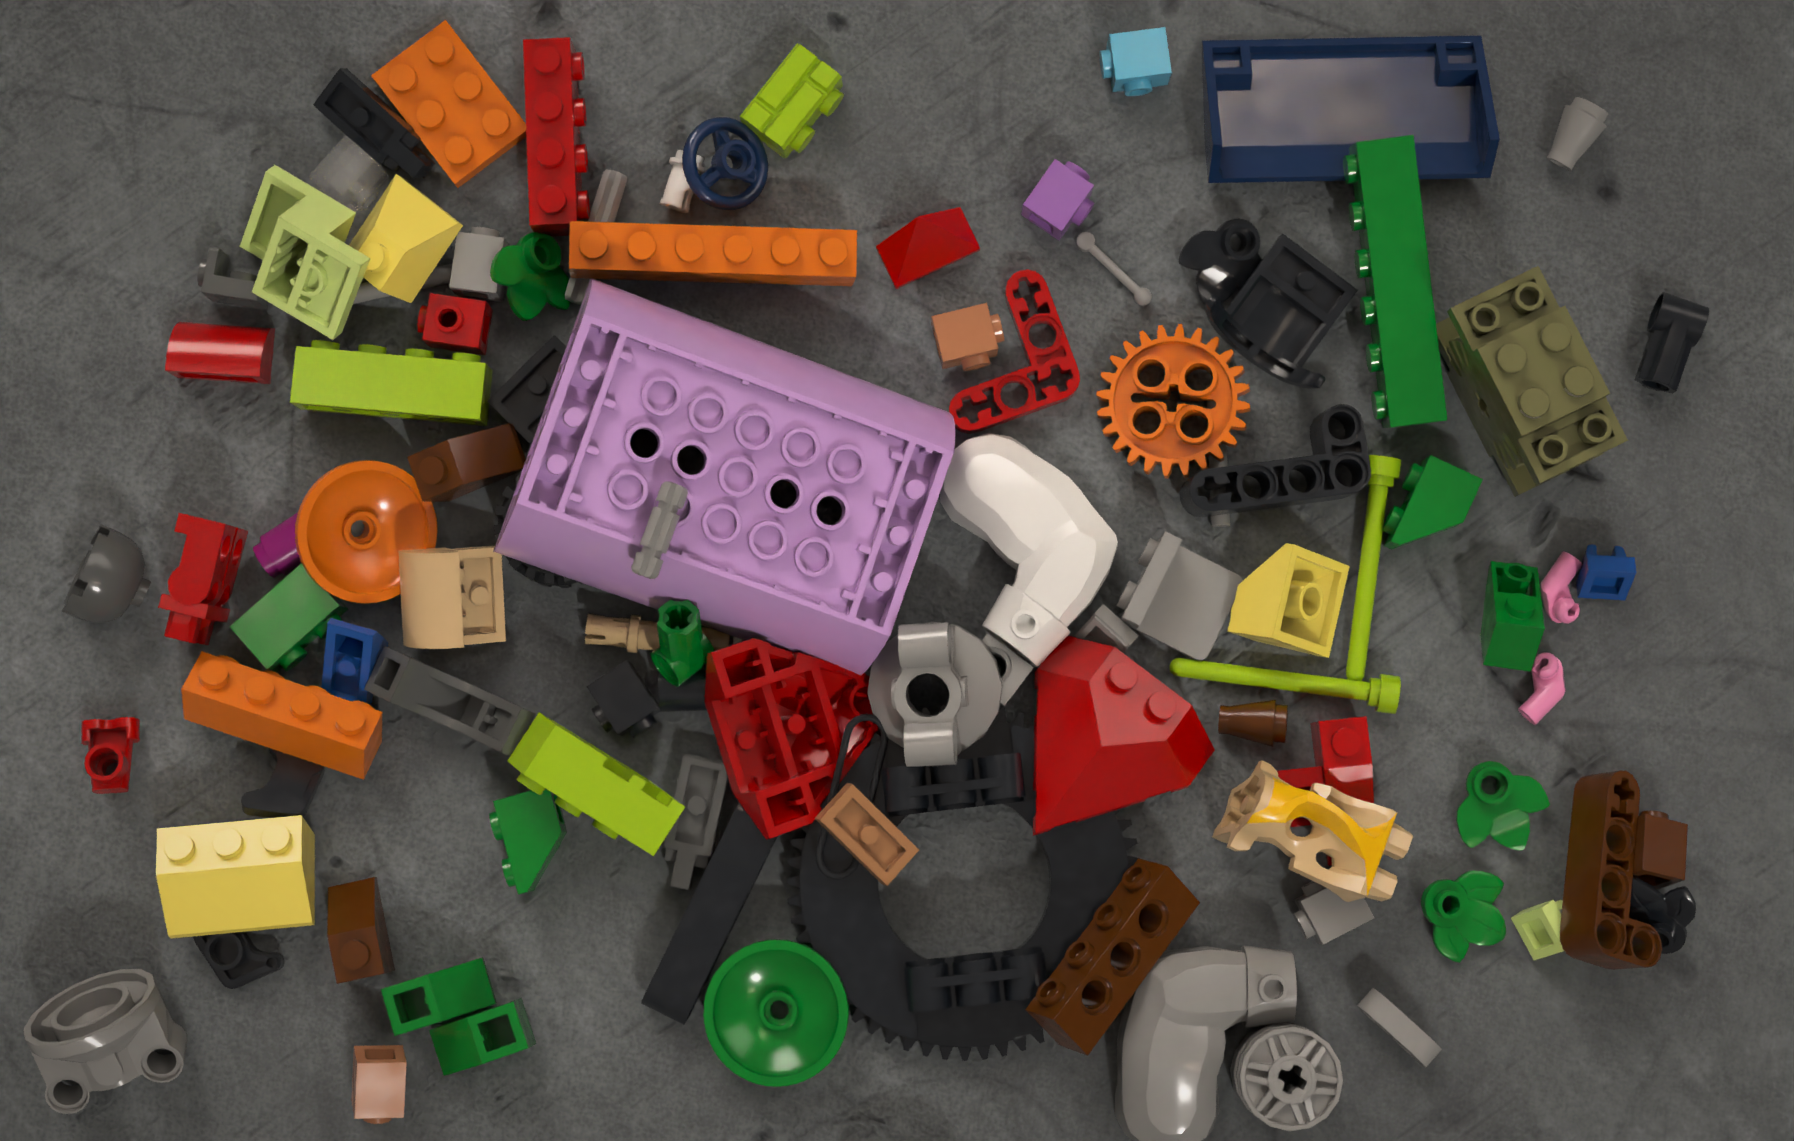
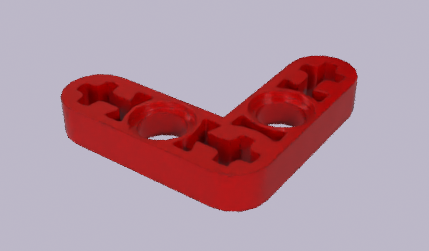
(1040, 362)

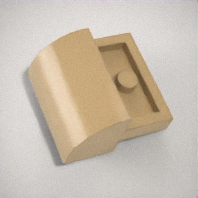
(451, 597)

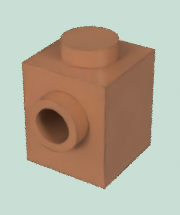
(967, 337)
(378, 1083)

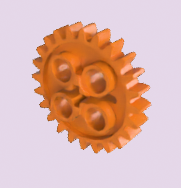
(1178, 358)

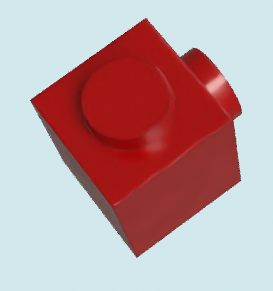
(455, 323)

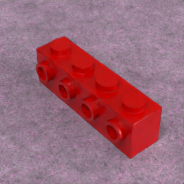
(553, 135)

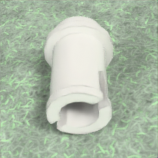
(677, 191)

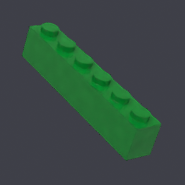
(1396, 282)

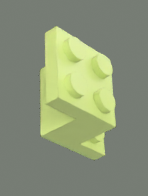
(304, 252)

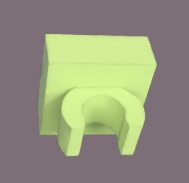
(1540, 928)

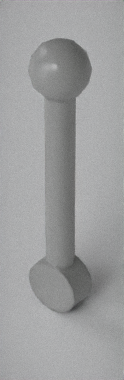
(1086, 243)

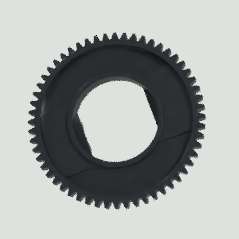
(968, 996)

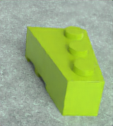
(594, 784)

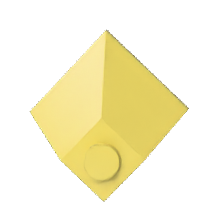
(404, 239)
(1291, 601)

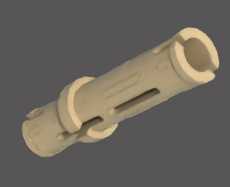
(636, 633)

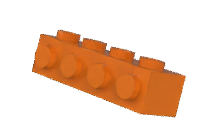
(282, 714)

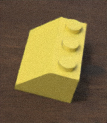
(236, 876)

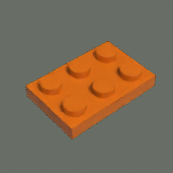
(451, 103)

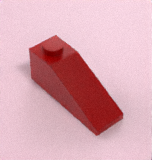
(1345, 757)

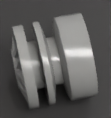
(1279, 1047)

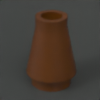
(1257, 721)

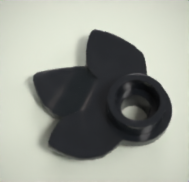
(1218, 265)
(1665, 912)

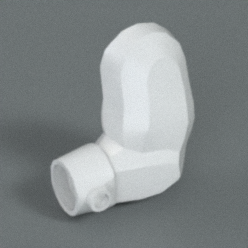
(1039, 528)

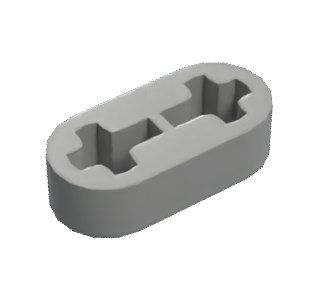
(1399, 1027)

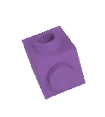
(1059, 199)

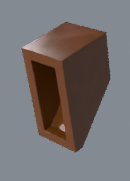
(466, 463)
(358, 931)

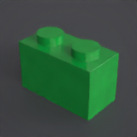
(288, 620)

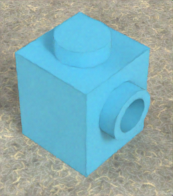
(1136, 61)

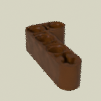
(1600, 877)

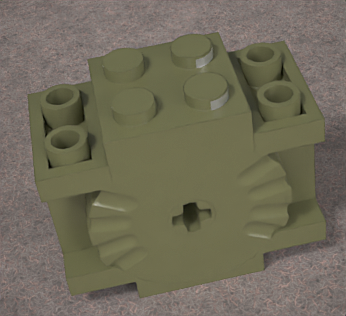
(1527, 381)

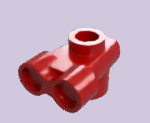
(107, 744)

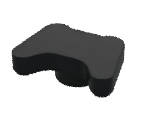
(288, 789)
(237, 959)

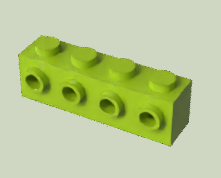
(390, 384)

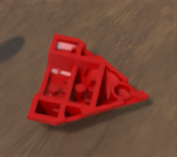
(783, 728)
(1107, 735)

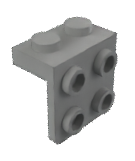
(1179, 597)

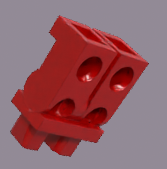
(203, 578)

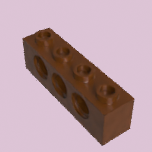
(1112, 956)

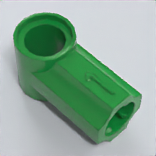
(681, 642)

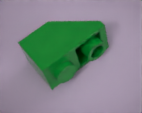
(1435, 502)
(1511, 616)
(531, 834)
(438, 996)
(483, 1037)

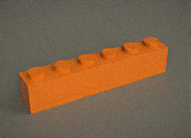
(712, 253)

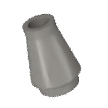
(1577, 130)

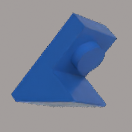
(350, 659)

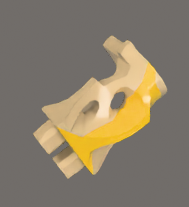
(1342, 827)

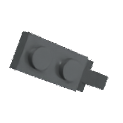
(693, 836)

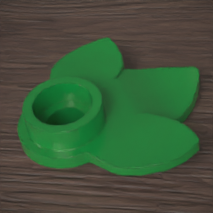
(531, 275)
(1501, 813)
(1470, 915)

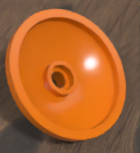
(393, 520)

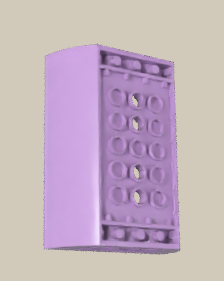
(756, 422)

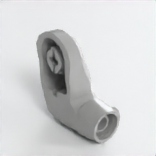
(1176, 1035)

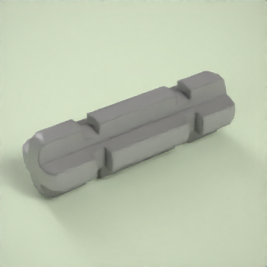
(659, 530)

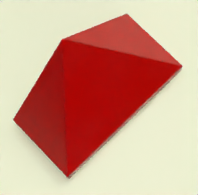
(927, 246)

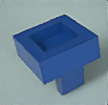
(1605, 575)

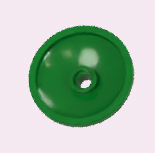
(747, 1031)

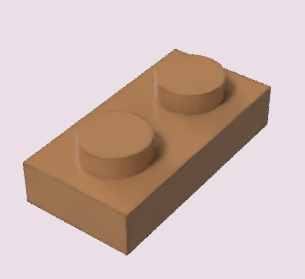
(867, 834)

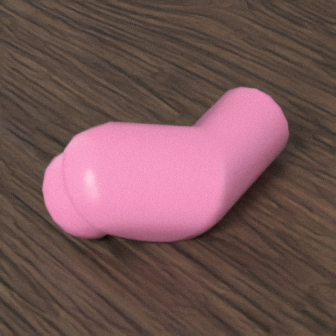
(1555, 590)
(1548, 687)

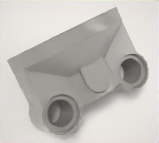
(972, 686)
(104, 1037)

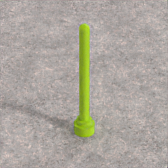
(1383, 473)
(1379, 692)

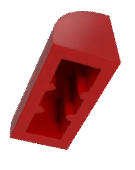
(220, 352)

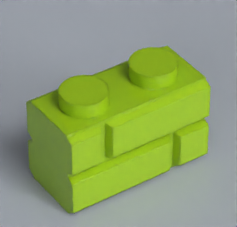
(793, 102)

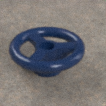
(747, 157)

